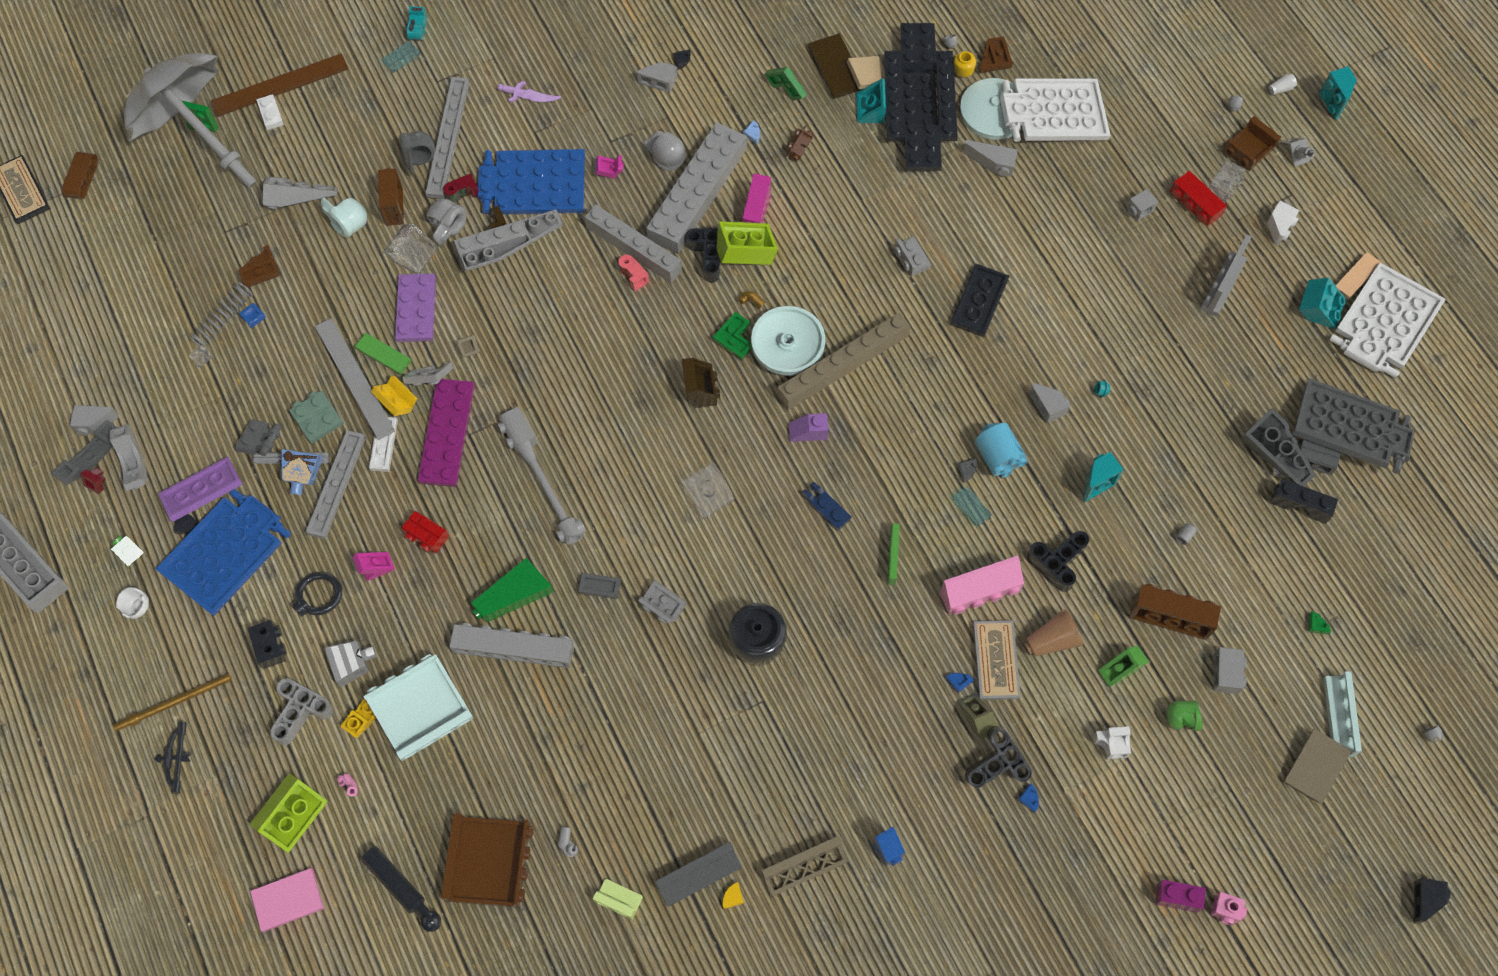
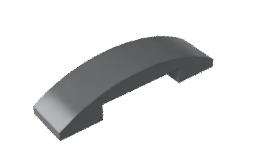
(88, 457)

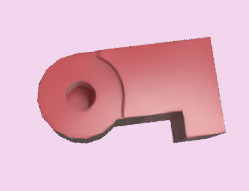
(637, 275)

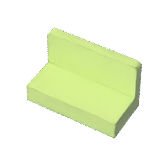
(618, 899)

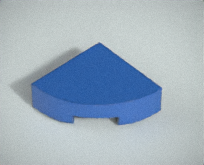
(959, 681)
(1030, 798)

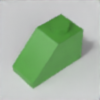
(1123, 665)

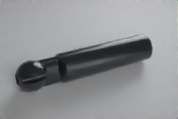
(400, 888)

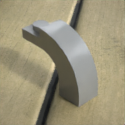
(130, 457)

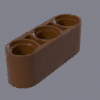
(80, 175)

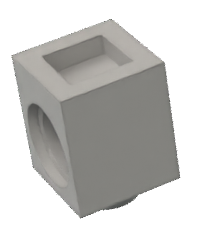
(1142, 205)

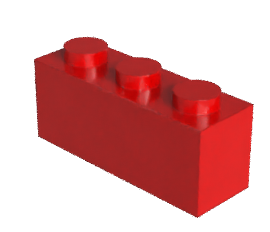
(1198, 198)

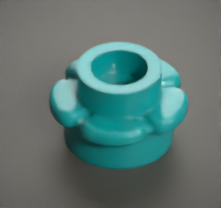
(1102, 388)

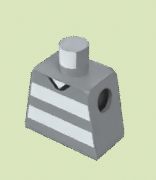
(349, 661)

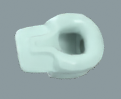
(346, 217)

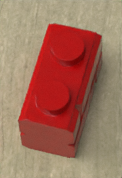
(424, 532)

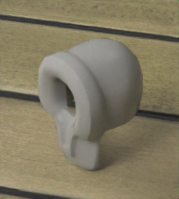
(666, 150)
(448, 219)

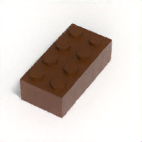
(1175, 611)

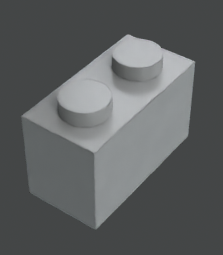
(1229, 670)

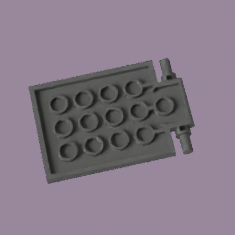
(1354, 425)

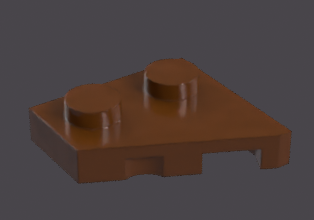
(259, 269)

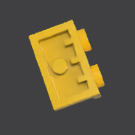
(395, 396)

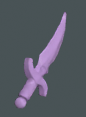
(526, 94)

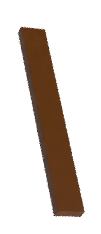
(279, 84)

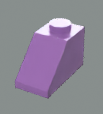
(809, 428)

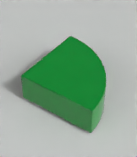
(1318, 624)

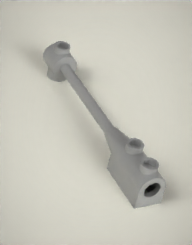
(522, 440)

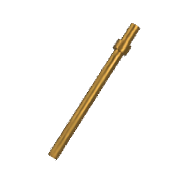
(134, 719)

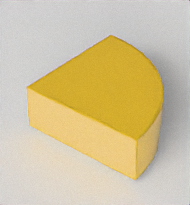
(732, 896)

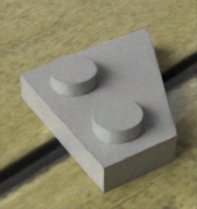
(427, 375)

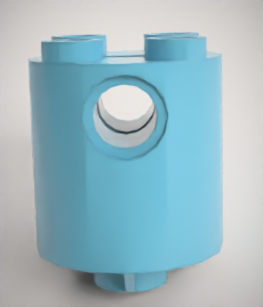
(1000, 449)

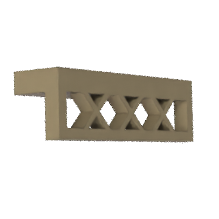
(800, 859)

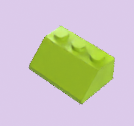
(745, 243)
(288, 813)

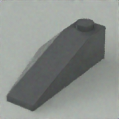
(1276, 445)

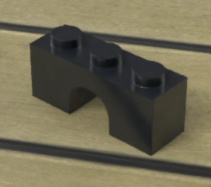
(1319, 505)

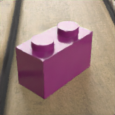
(1180, 896)

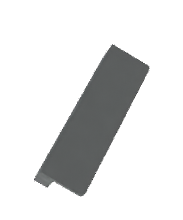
(698, 874)

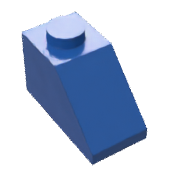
(889, 847)

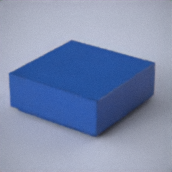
(252, 315)

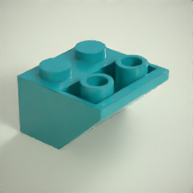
(1338, 90)
(1322, 302)

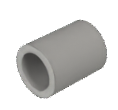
(1186, 534)

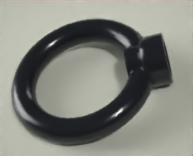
(302, 606)

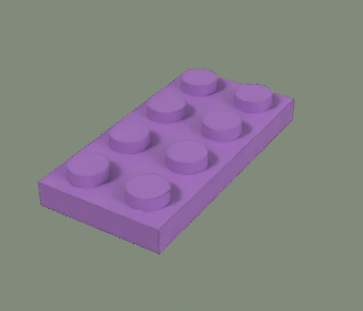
(415, 307)
(200, 489)

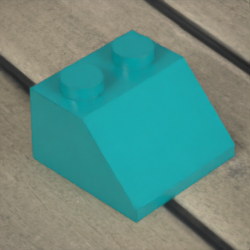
(1102, 475)

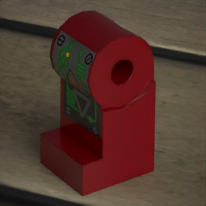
(460, 188)

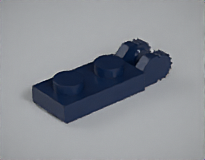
(827, 507)

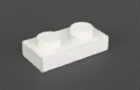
(270, 112)

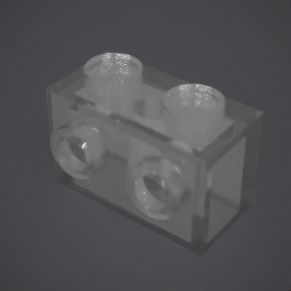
(1226, 180)

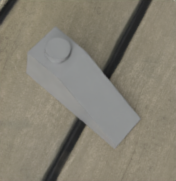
(995, 158)

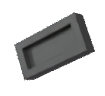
(599, 586)

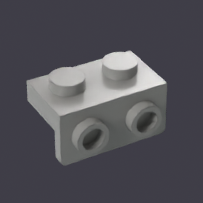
(662, 602)

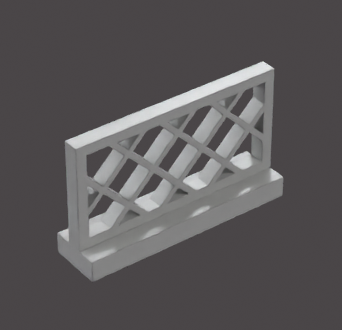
(1225, 280)

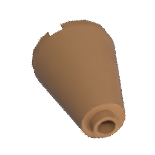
(1054, 635)

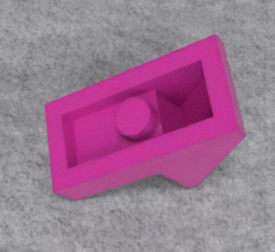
(373, 564)

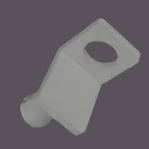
(1299, 150)

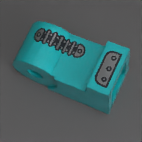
(417, 23)

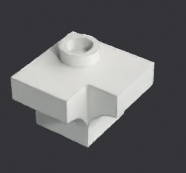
(1114, 742)

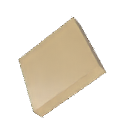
(866, 70)

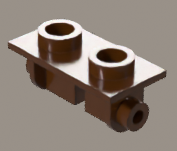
(794, 148)

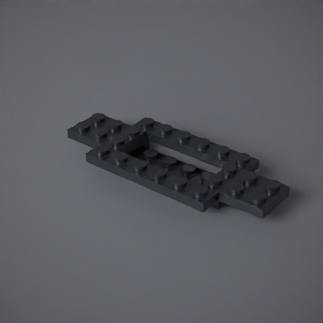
(912, 97)

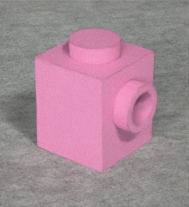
(1228, 908)

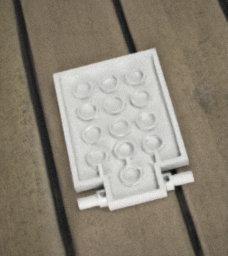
(1055, 109)
(1387, 321)

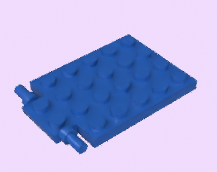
(533, 181)
(224, 551)

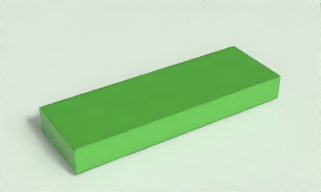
(383, 354)
(893, 554)

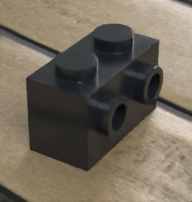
(267, 644)

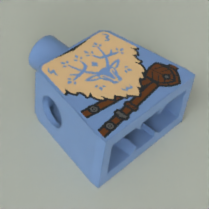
(299, 469)

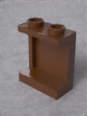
(1252, 144)

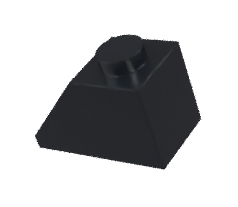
(1429, 898)

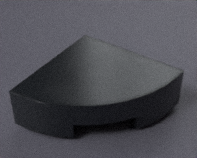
(682, 58)

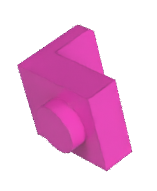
(609, 167)

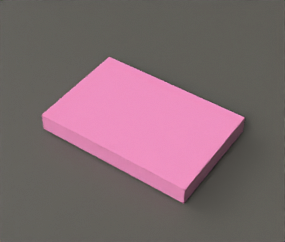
(287, 900)

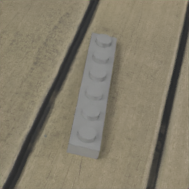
(336, 484)

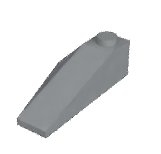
(281, 192)

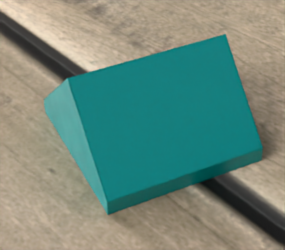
(871, 103)

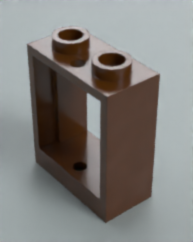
(390, 197)

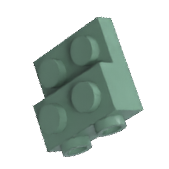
(316, 416)

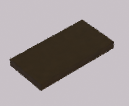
(832, 58)

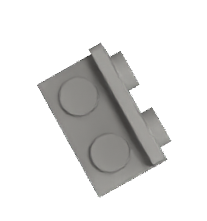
(912, 256)

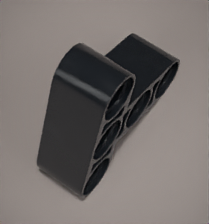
(708, 248)
(1058, 560)
(1002, 763)

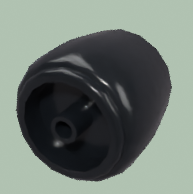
(757, 633)

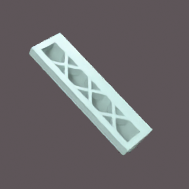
(1342, 711)

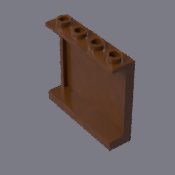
(487, 861)

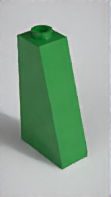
(514, 590)

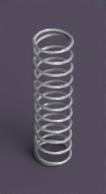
(223, 304)

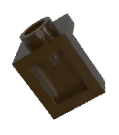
(498, 218)

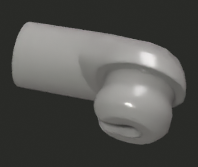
(565, 844)

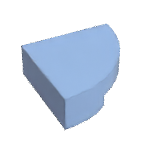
(752, 132)

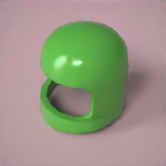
(1186, 709)

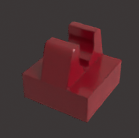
(93, 480)

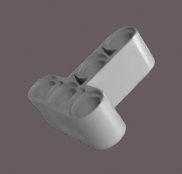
(295, 706)

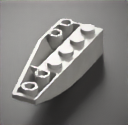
(504, 241)

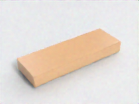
(1357, 275)

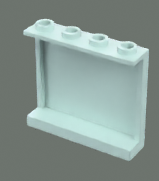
(418, 706)

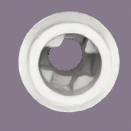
(1283, 84)

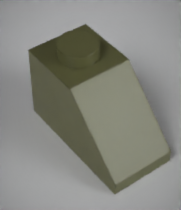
(978, 715)

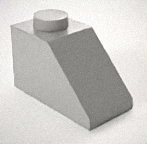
(658, 76)
(1049, 402)
(88, 419)

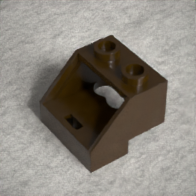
(700, 382)

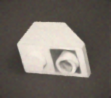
(1281, 220)

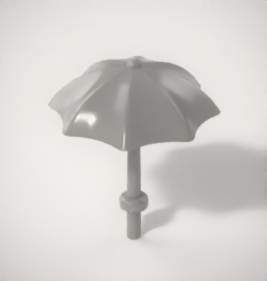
(160, 97)

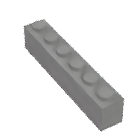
(633, 244)
(511, 645)

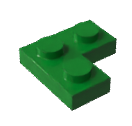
(785, 78)
(730, 336)

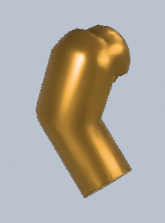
(751, 296)

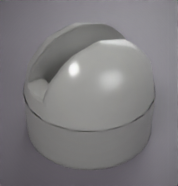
(950, 41)
(1235, 103)
(1433, 732)

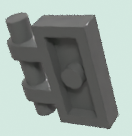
(254, 435)

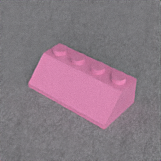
(982, 585)

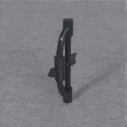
(168, 757)

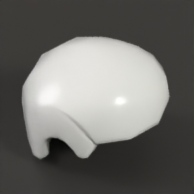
(132, 602)

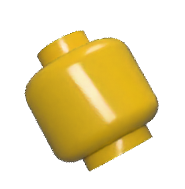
(964, 64)

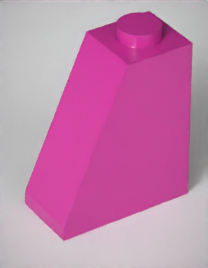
(758, 199)

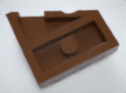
(996, 55)

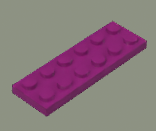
(446, 433)

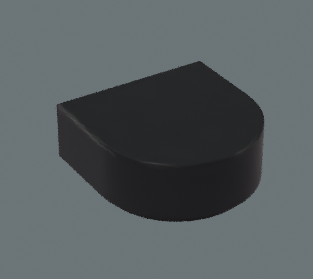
(185, 524)

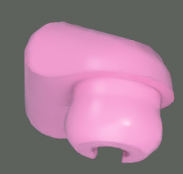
(351, 785)

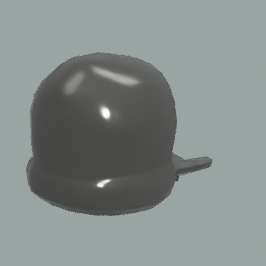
(416, 148)

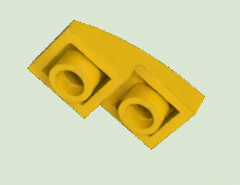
(359, 719)

